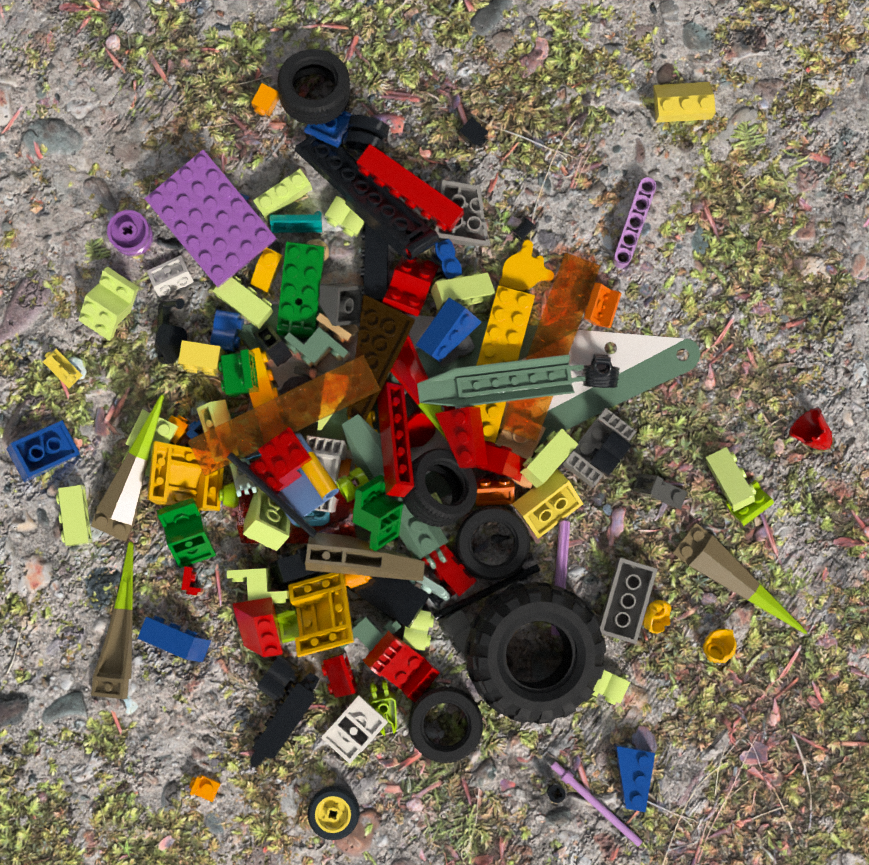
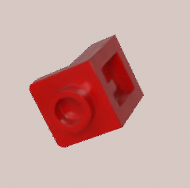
(189, 577)

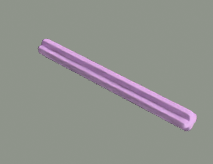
(562, 559)

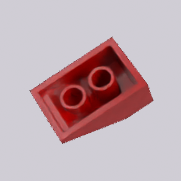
(340, 675)

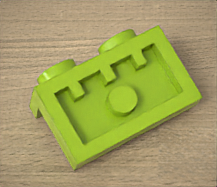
(749, 512)

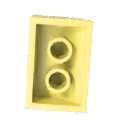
(683, 102)
(548, 504)

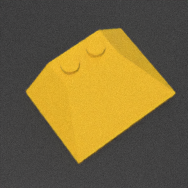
(178, 477)
(321, 613)

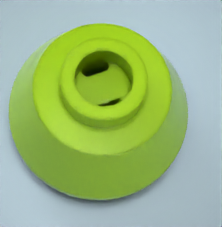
(229, 495)

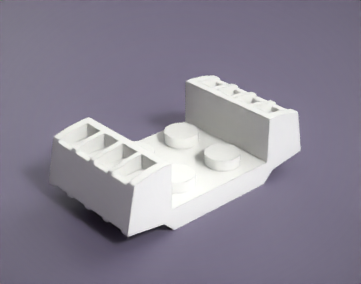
(330, 454)

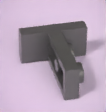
(660, 490)

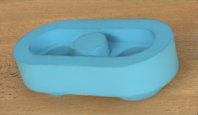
(317, 518)

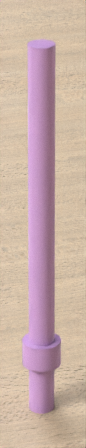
(567, 777)

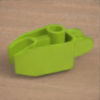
(384, 704)

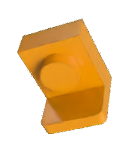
(204, 787)

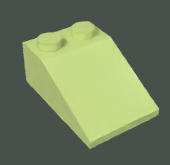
(266, 521)

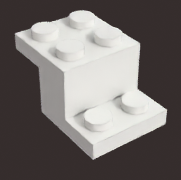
(354, 729)

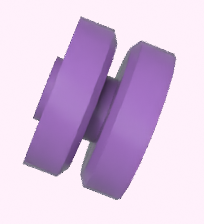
(122, 224)

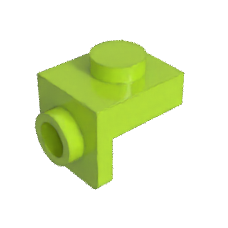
(288, 625)

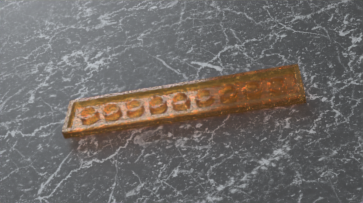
(553, 338)
(294, 409)

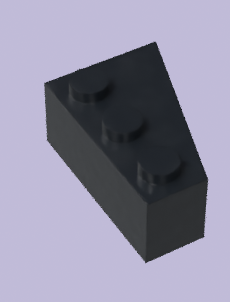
(290, 567)

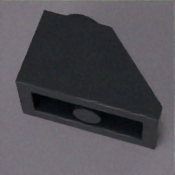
(273, 345)

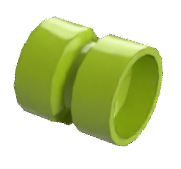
(347, 487)

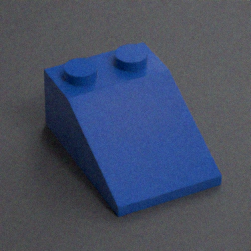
(42, 451)

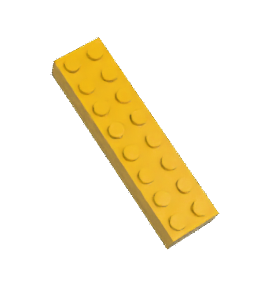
(503, 344)

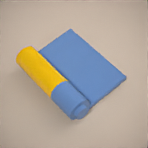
(311, 488)

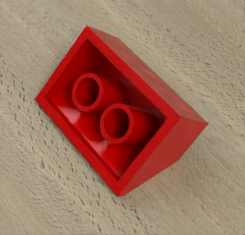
(259, 626)

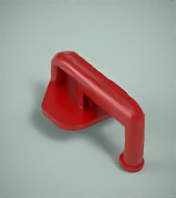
(421, 428)

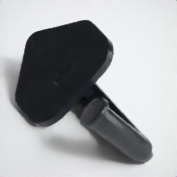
(168, 336)

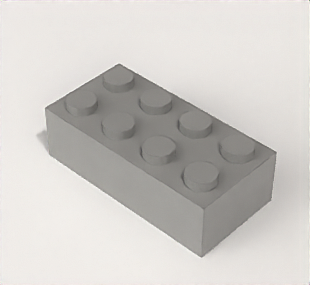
(627, 600)

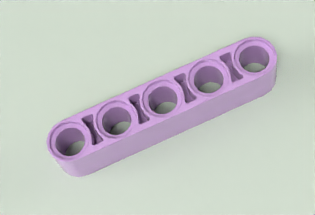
(637, 214)

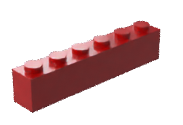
(410, 188)
(395, 440)

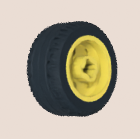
(332, 826)

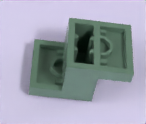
(317, 348)
(369, 633)

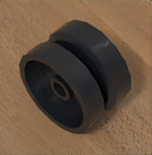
(365, 131)

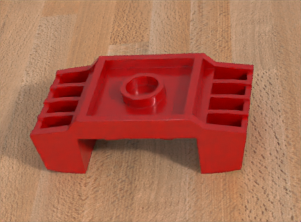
(401, 666)

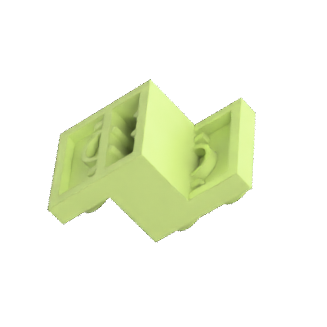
(108, 303)
(164, 433)
(258, 584)

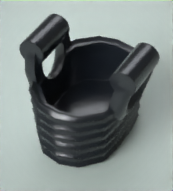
(601, 378)

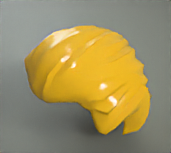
(657, 616)
(720, 645)

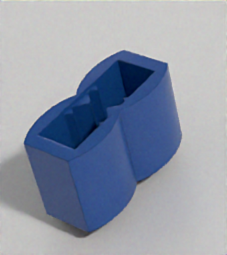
(446, 257)
(226, 330)

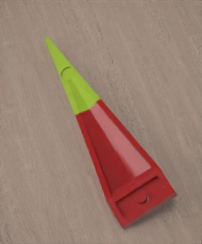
(409, 372)

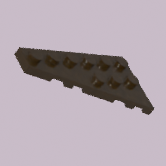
(380, 341)

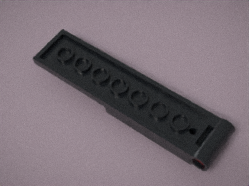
(372, 203)

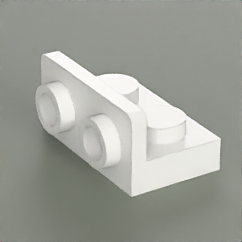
(170, 276)

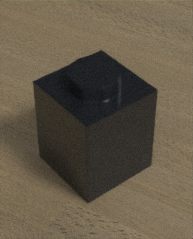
(474, 134)

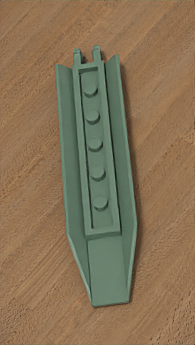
(500, 382)
(367, 454)

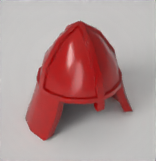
(812, 430)

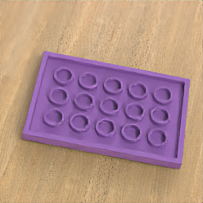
(210, 218)

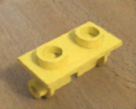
(62, 368)

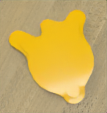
(523, 270)

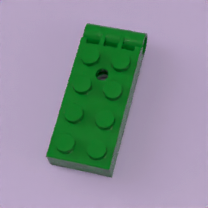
(301, 280)

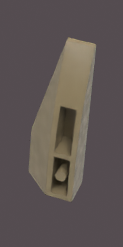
(353, 556)

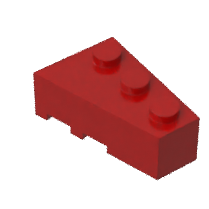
(465, 435)
(503, 461)
(451, 571)

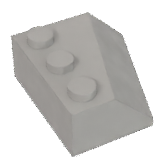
(471, 228)

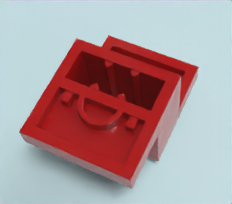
(410, 285)
(281, 460)

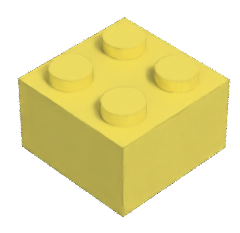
(200, 357)

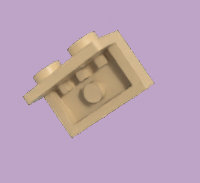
(342, 332)

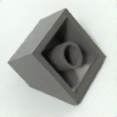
(341, 303)

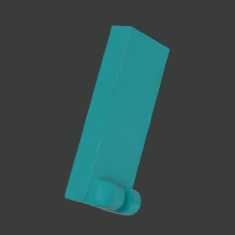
(296, 223)

